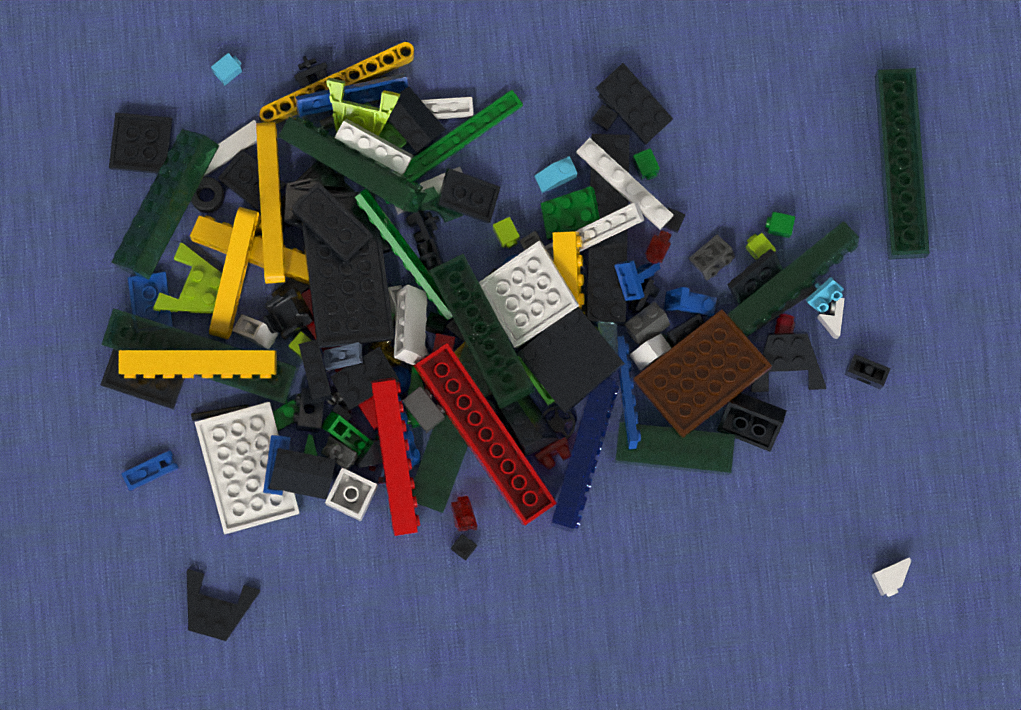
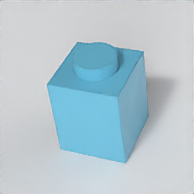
(227, 68)

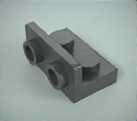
(712, 257)

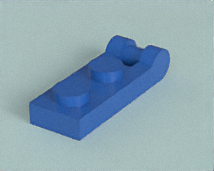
(149, 471)

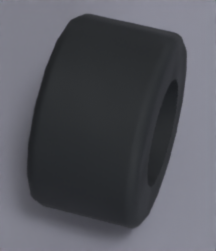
(215, 203)

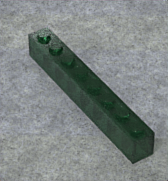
(794, 278)

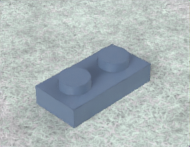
(343, 356)

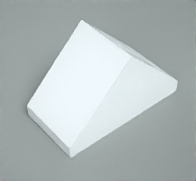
(650, 351)

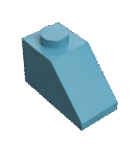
(556, 174)

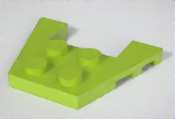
(366, 116)
(200, 287)

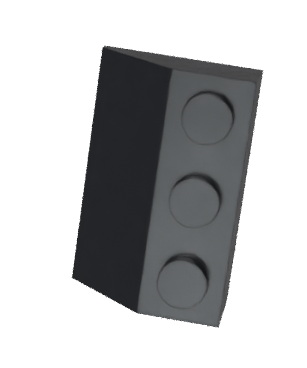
(415, 121)
(752, 421)
(526, 425)
(302, 473)

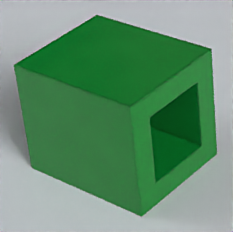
(646, 164)
(780, 224)

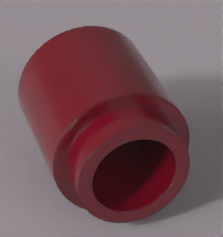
(785, 324)

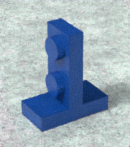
(632, 277)
(690, 302)

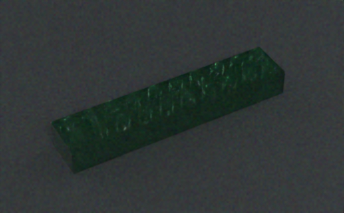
(901, 164)
(138, 333)

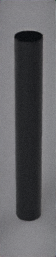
(216, 412)

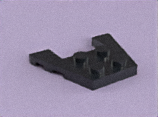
(299, 188)
(790, 353)
(211, 615)

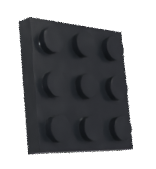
(140, 142)

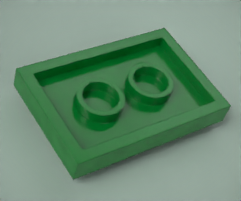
(570, 212)

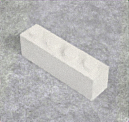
(374, 146)
(410, 325)

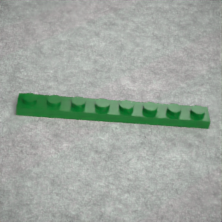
(462, 136)
(402, 249)

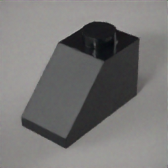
(370, 454)

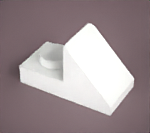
(834, 322)

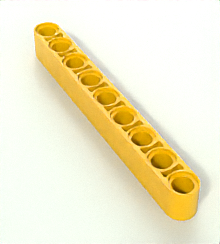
(344, 75)
(270, 202)

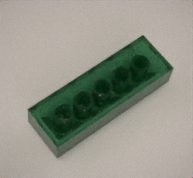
(667, 449)

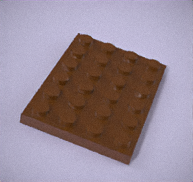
(702, 373)

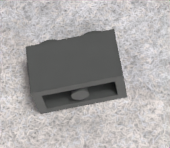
(647, 324)
(423, 409)

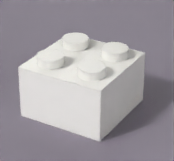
(351, 494)

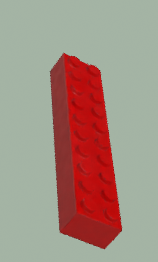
(485, 434)

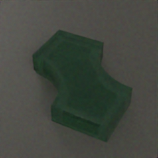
(430, 202)

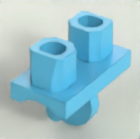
(825, 294)

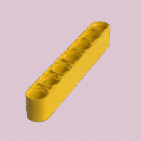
(234, 273)

